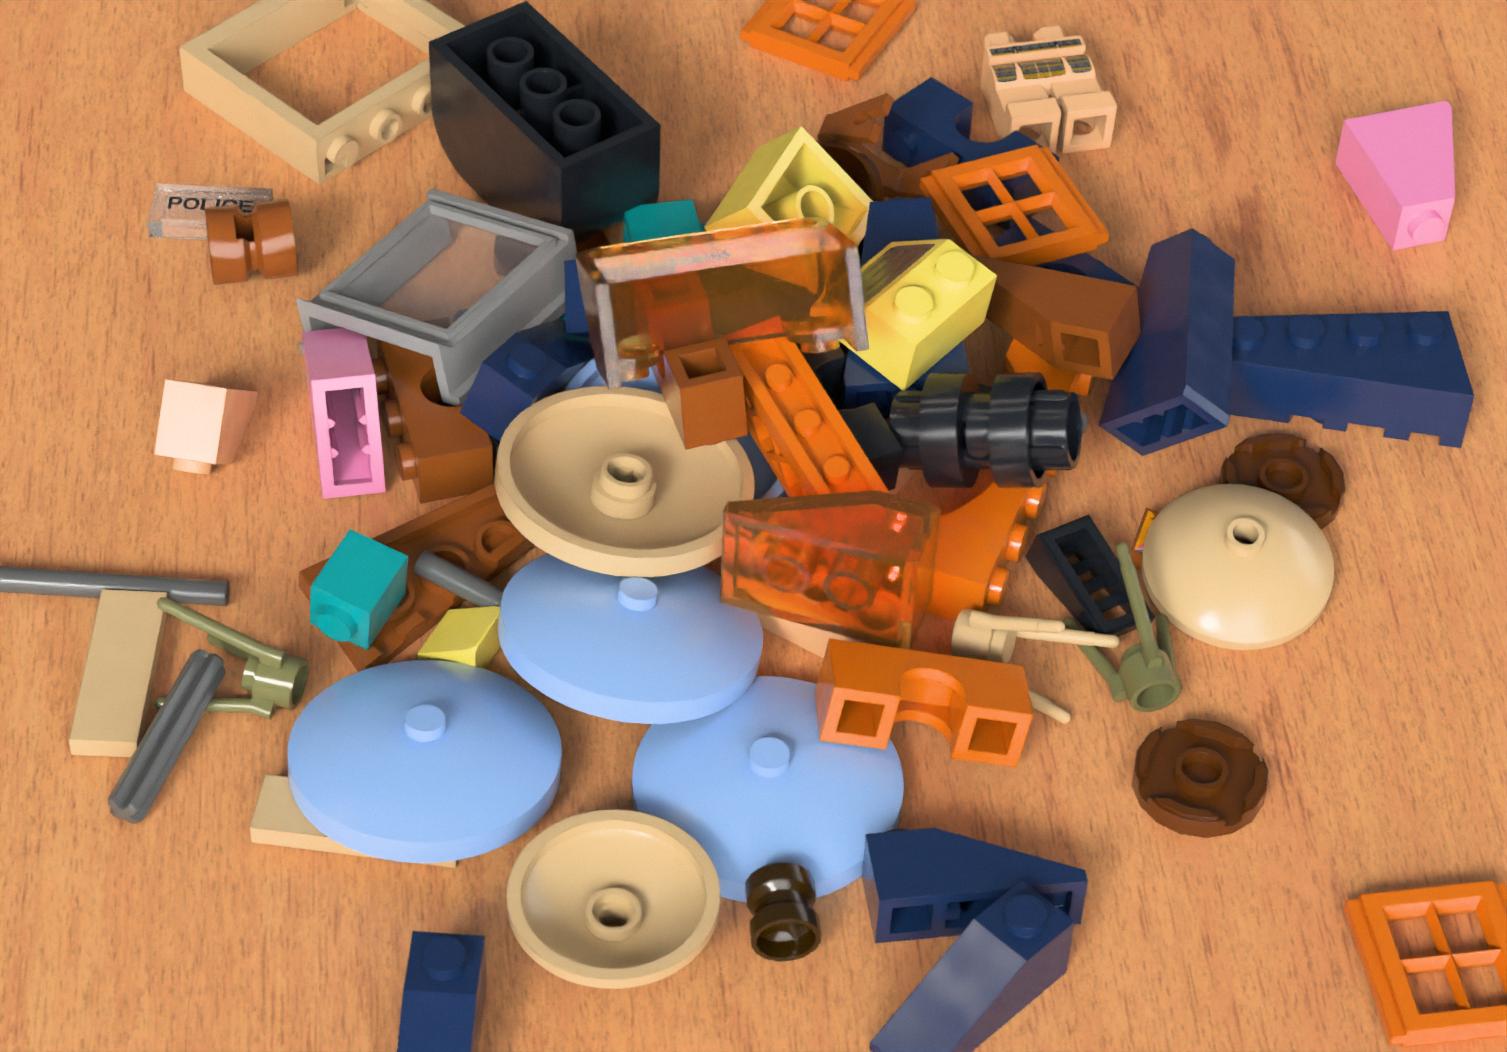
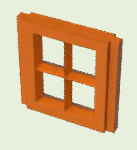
(868, 42)
(1058, 192)
(1388, 971)

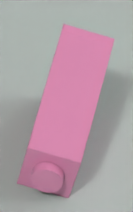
(1402, 171)
(344, 412)

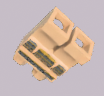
(1046, 89)

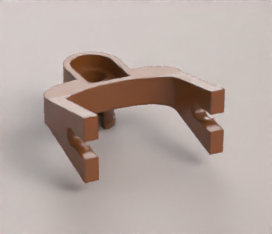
(850, 129)

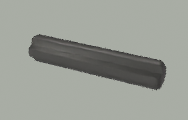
(166, 736)

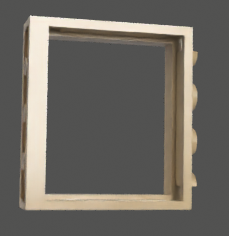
(220, 57)

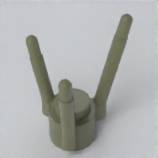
(1147, 670)
(269, 671)

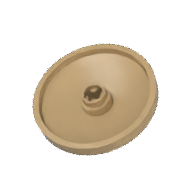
(613, 487)

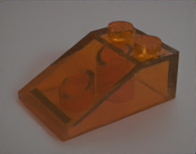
(834, 562)

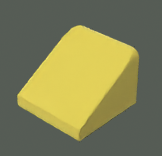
(464, 637)

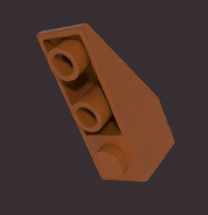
(1065, 317)

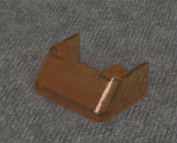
(731, 283)

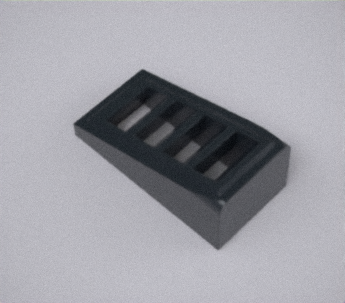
(1083, 539)

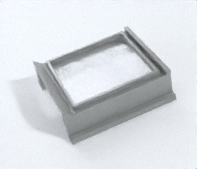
(450, 286)

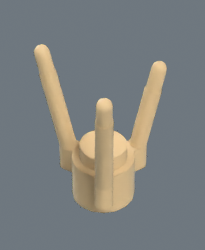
(994, 637)

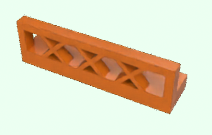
(799, 423)

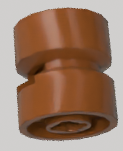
(251, 241)

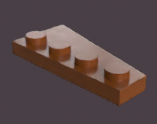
(465, 533)

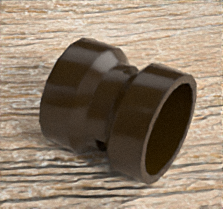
(783, 914)

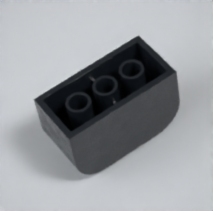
(541, 124)

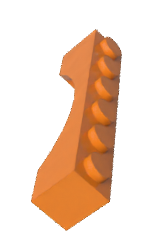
(991, 527)

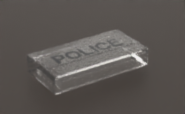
(180, 212)

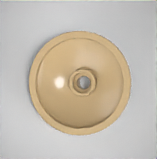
(1233, 590)
(613, 872)

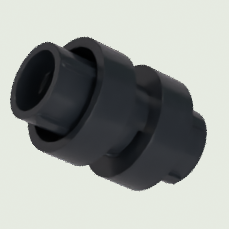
(1012, 430)

